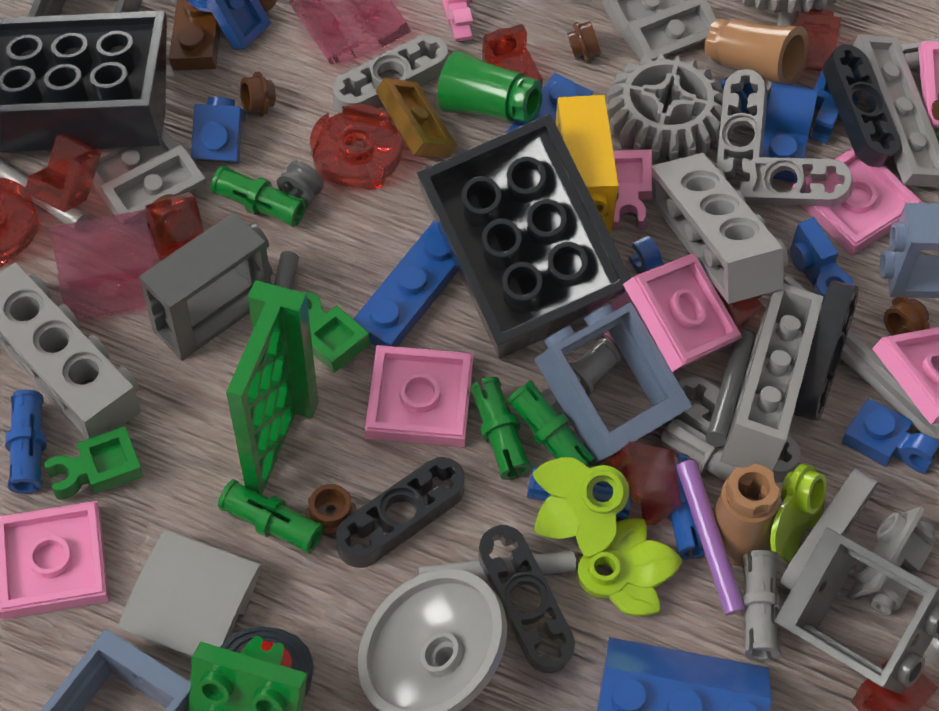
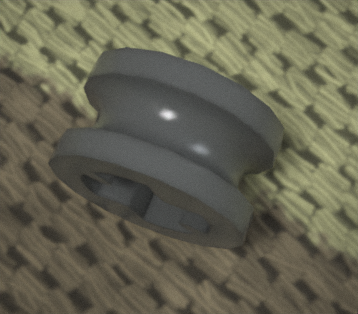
(301, 181)

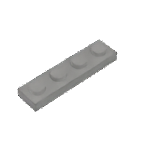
(919, 148)

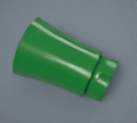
(487, 90)

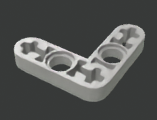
(763, 169)

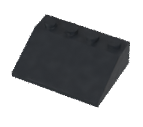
(83, 78)
(524, 234)

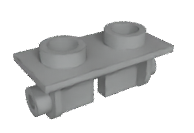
(901, 542)

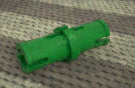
(258, 196)
(548, 425)
(500, 428)
(270, 516)

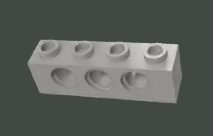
(719, 228)
(772, 379)
(89, 407)

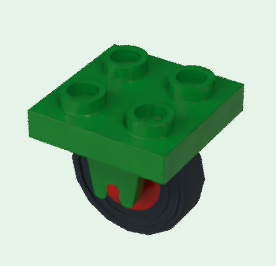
(251, 672)

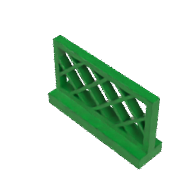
(271, 379)

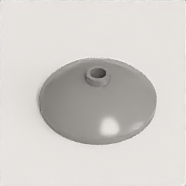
(432, 643)

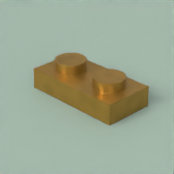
(415, 118)

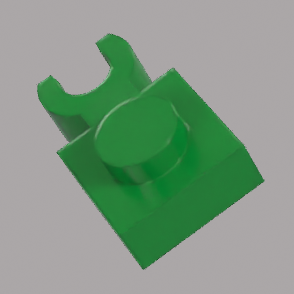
(334, 334)
(103, 462)

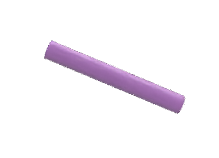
(710, 537)

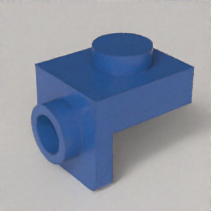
(217, 131)

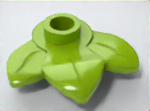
(573, 507)
(802, 507)
(636, 569)

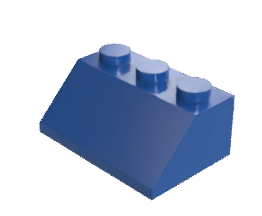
(675, 680)

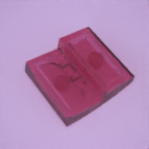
(350, 26)
(103, 262)

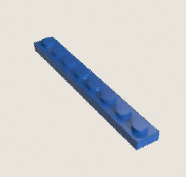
(428, 264)

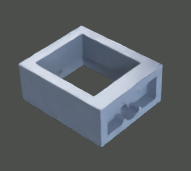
(901, 264)
(643, 359)
(128, 663)

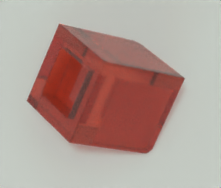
(67, 176)
(651, 479)

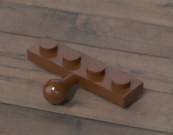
(197, 37)

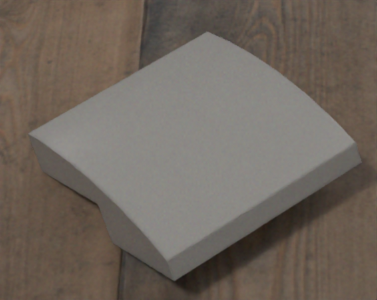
(660, 25)
(139, 175)
(188, 594)

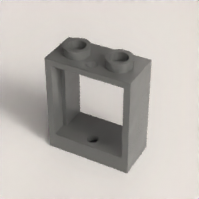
(206, 284)
(820, 585)

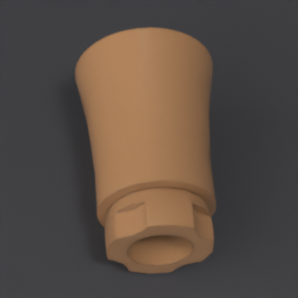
(769, 50)
(747, 511)

